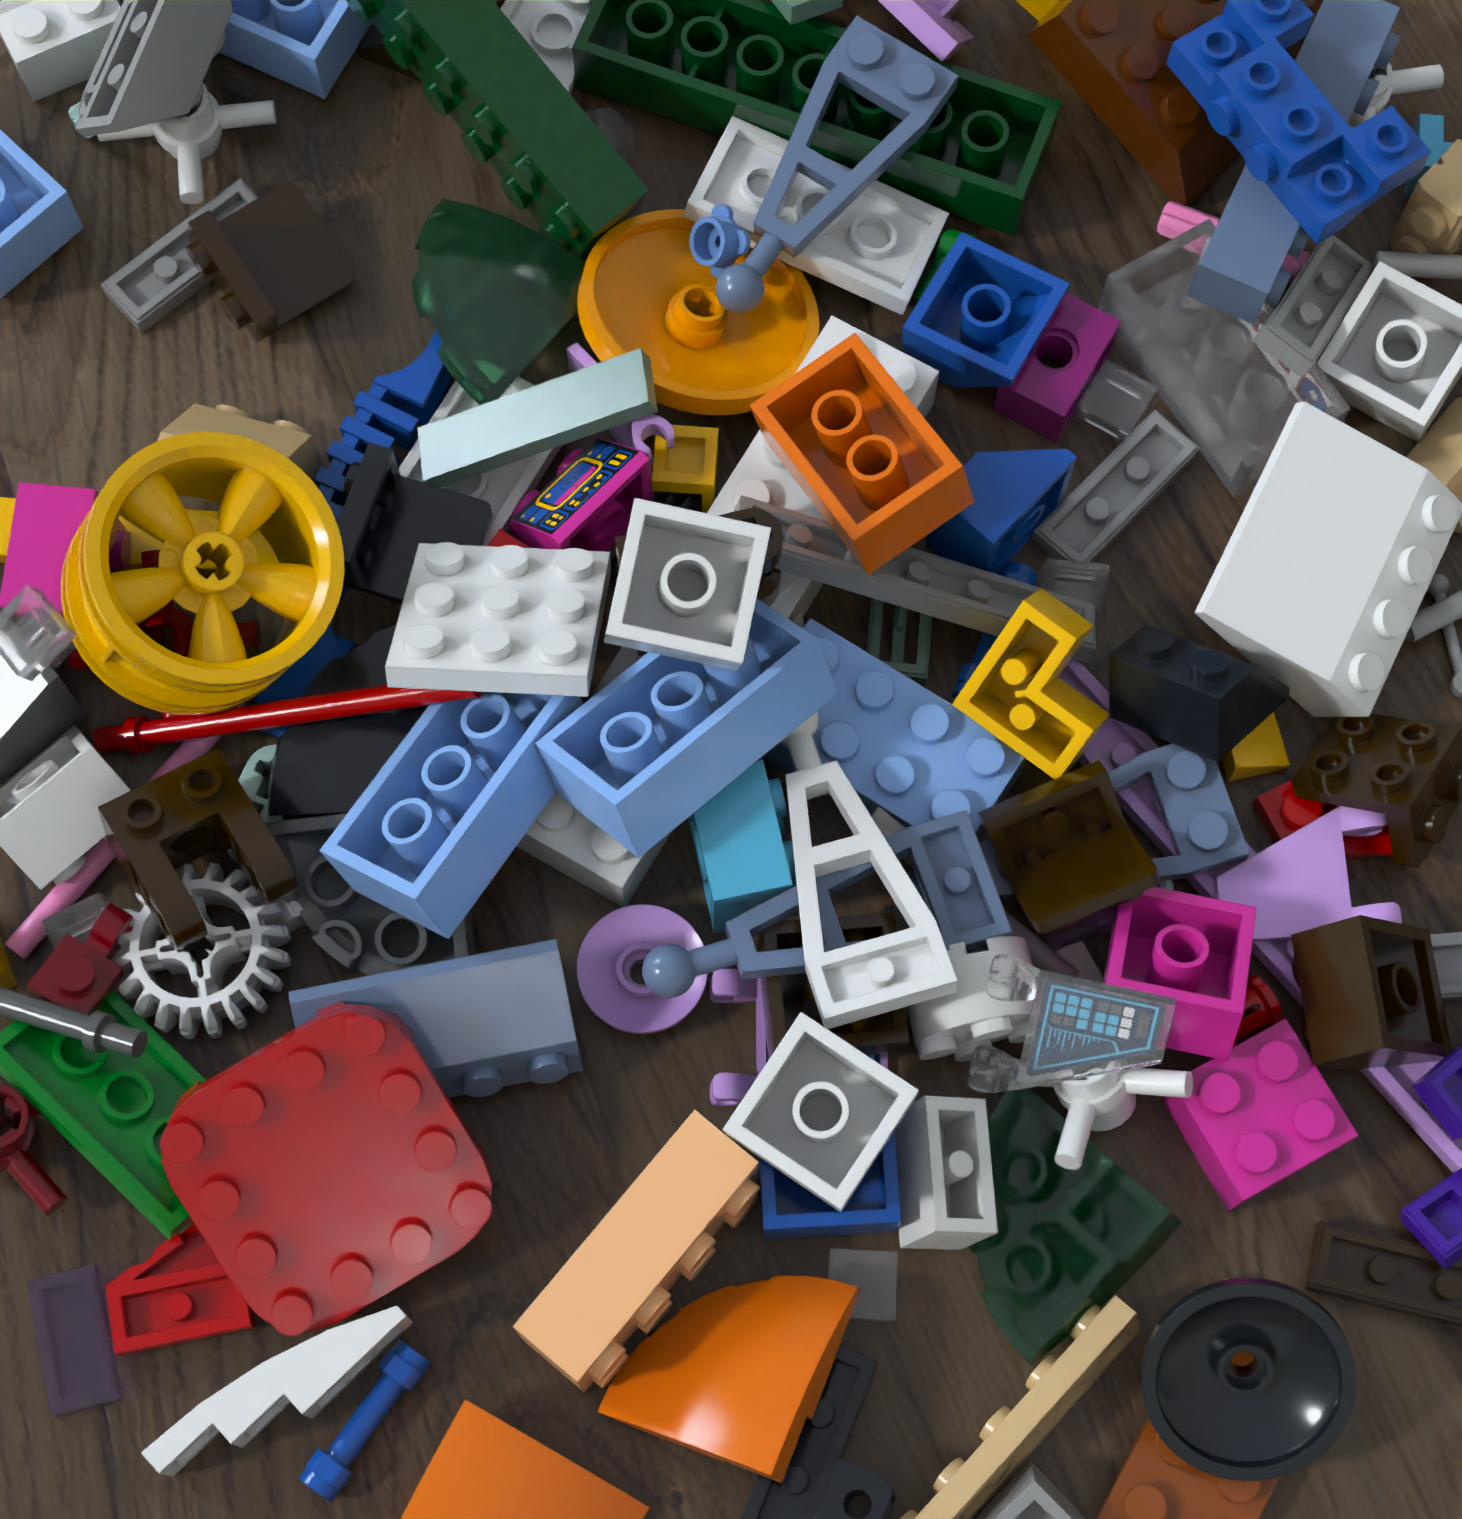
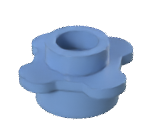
(718, 240)

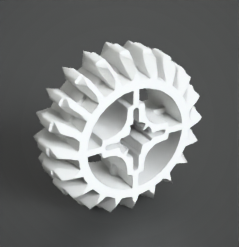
(229, 948)

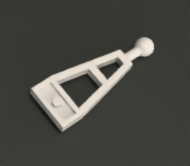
(879, 971)

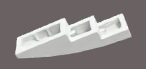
(303, 1375)

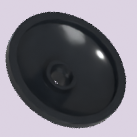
(1255, 1416)

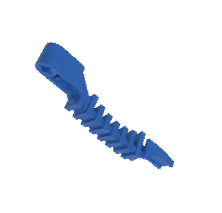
(382, 417)

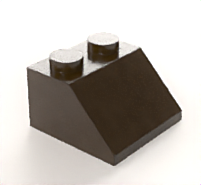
(791, 994)
(1370, 994)

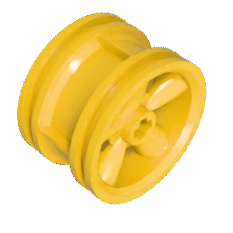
(255, 493)

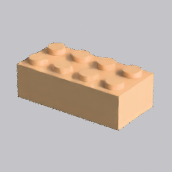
(639, 1252)

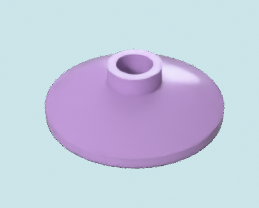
(612, 952)

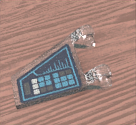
(1072, 1029)

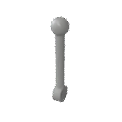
(1438, 588)

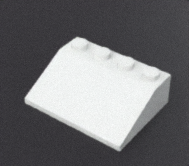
(1330, 563)

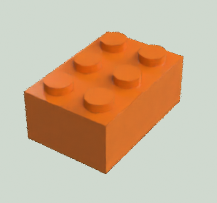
(862, 453)

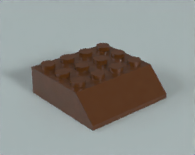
(1117, 64)

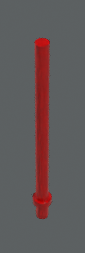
(141, 734)

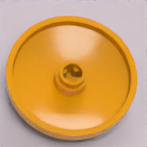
(654, 296)

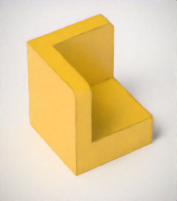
(688, 465)

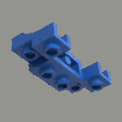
(1285, 123)

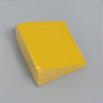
(1257, 753)

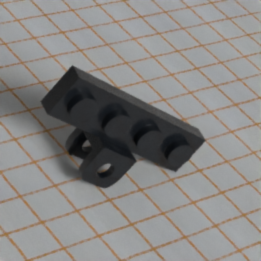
(818, 1478)

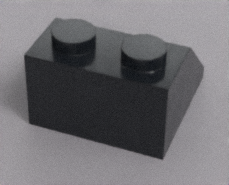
(1189, 692)

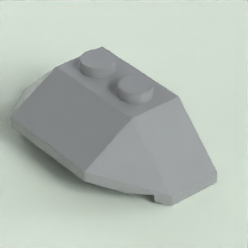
(152, 63)

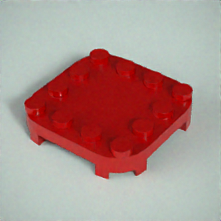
(327, 1168)

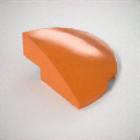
(737, 1370)
(503, 1474)

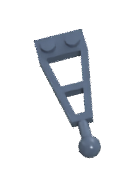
(886, 75)
(1192, 806)
(948, 872)

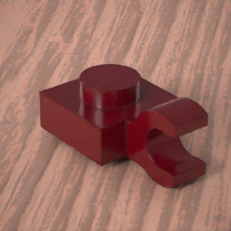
(83, 973)

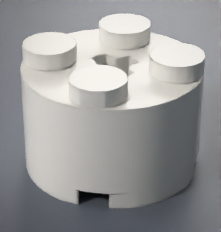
(970, 1016)

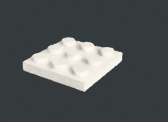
(500, 620)

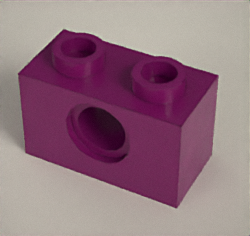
(1046, 396)

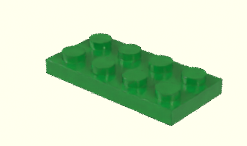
(107, 1104)

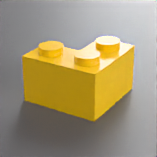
(1020, 690)

